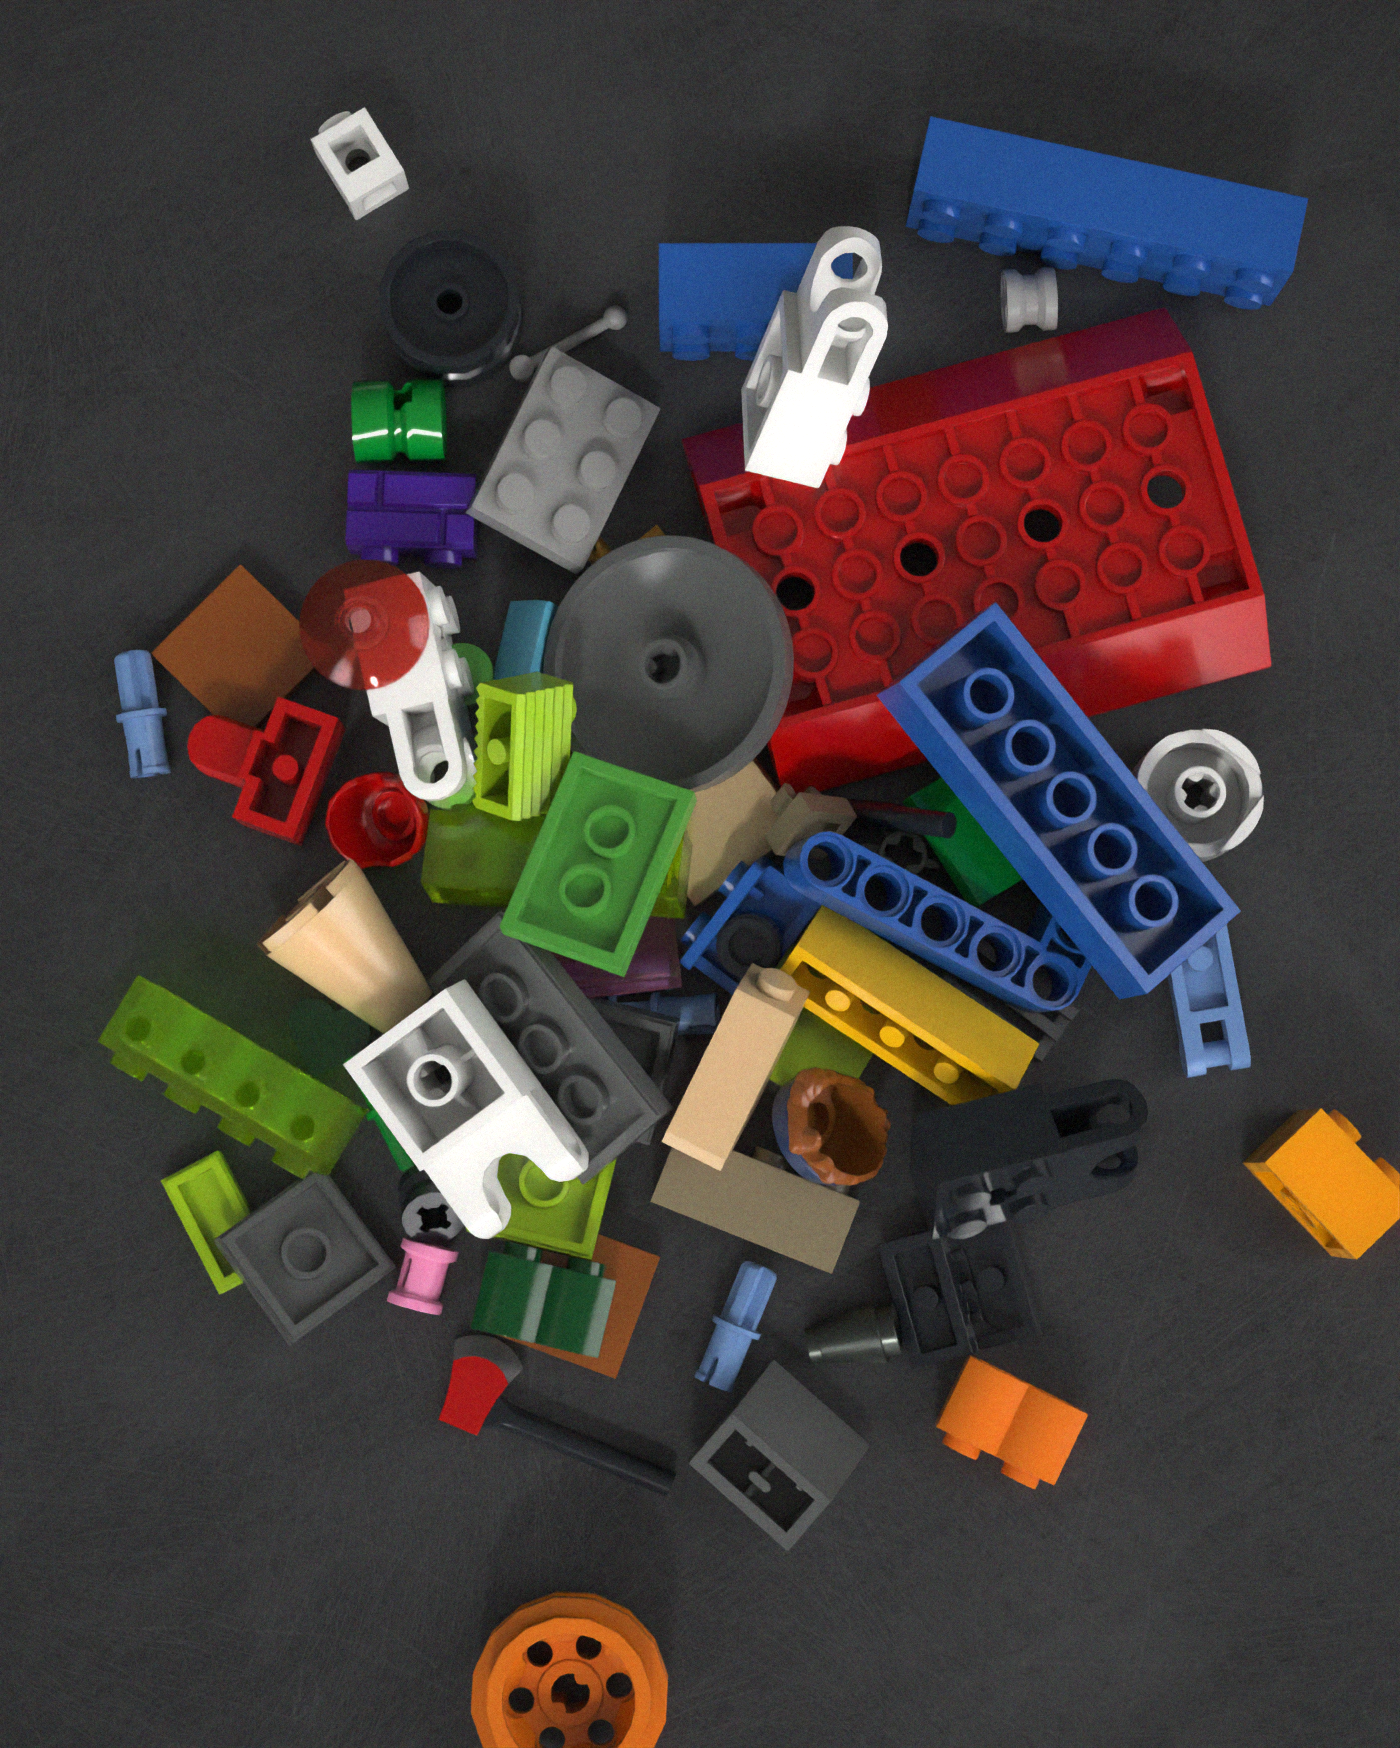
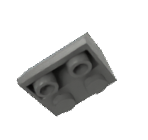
(779, 1454)

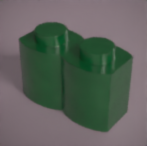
(544, 1301)

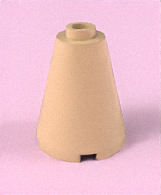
(349, 949)

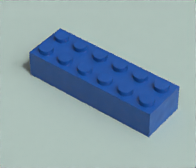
(1105, 214)
(1059, 803)

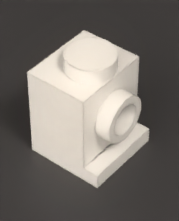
(354, 136)

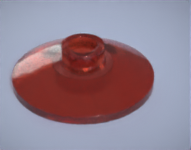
(390, 643)

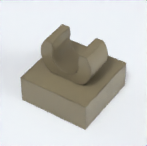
(805, 816)

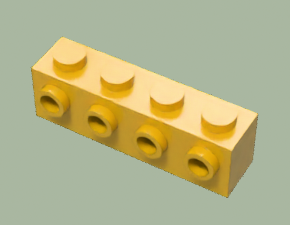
(917, 1017)

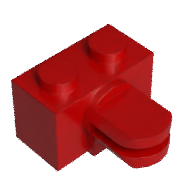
(275, 767)

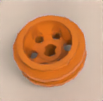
(560, 1622)

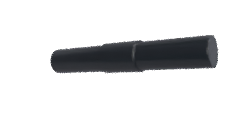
(903, 818)

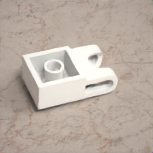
(815, 364)
(429, 708)
(474, 1119)

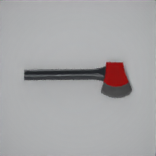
(474, 1401)

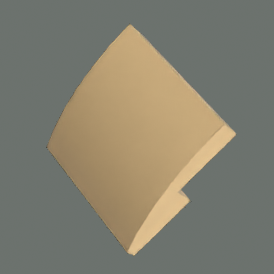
(728, 828)

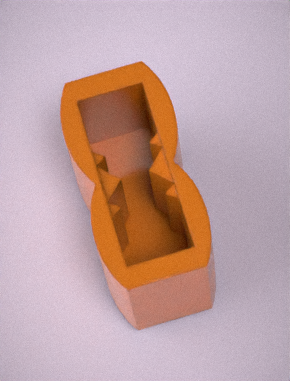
(1011, 1421)

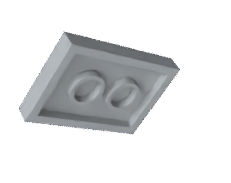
(563, 460)

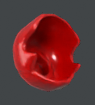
(376, 820)

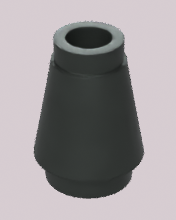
(856, 1336)

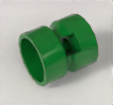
(399, 420)

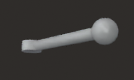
(523, 367)

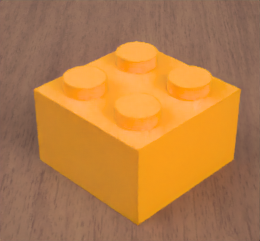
(1329, 1181)

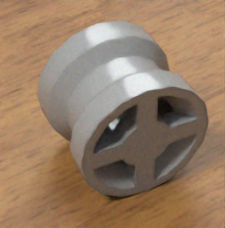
(1029, 299)

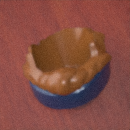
(830, 1127)

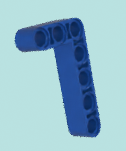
(962, 925)

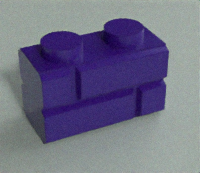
(411, 516)

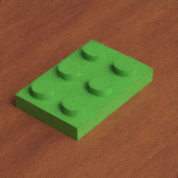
(598, 863)

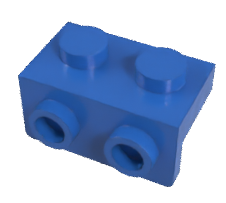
(747, 889)

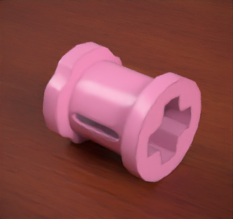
(422, 1276)

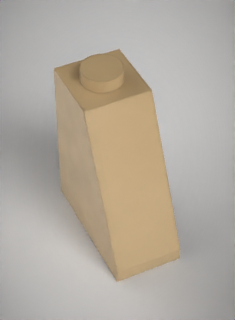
(736, 1065)

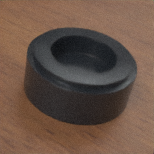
(749, 940)

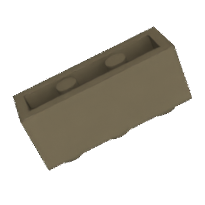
(761, 1204)

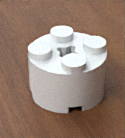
(1229, 784)

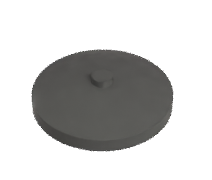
(673, 660)

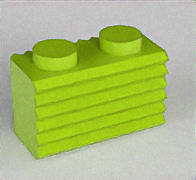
(522, 743)

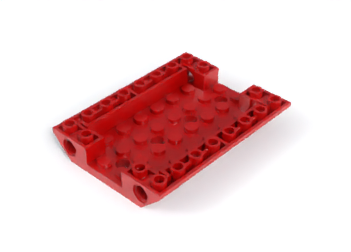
(955, 459)

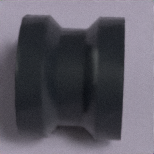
(433, 1222)

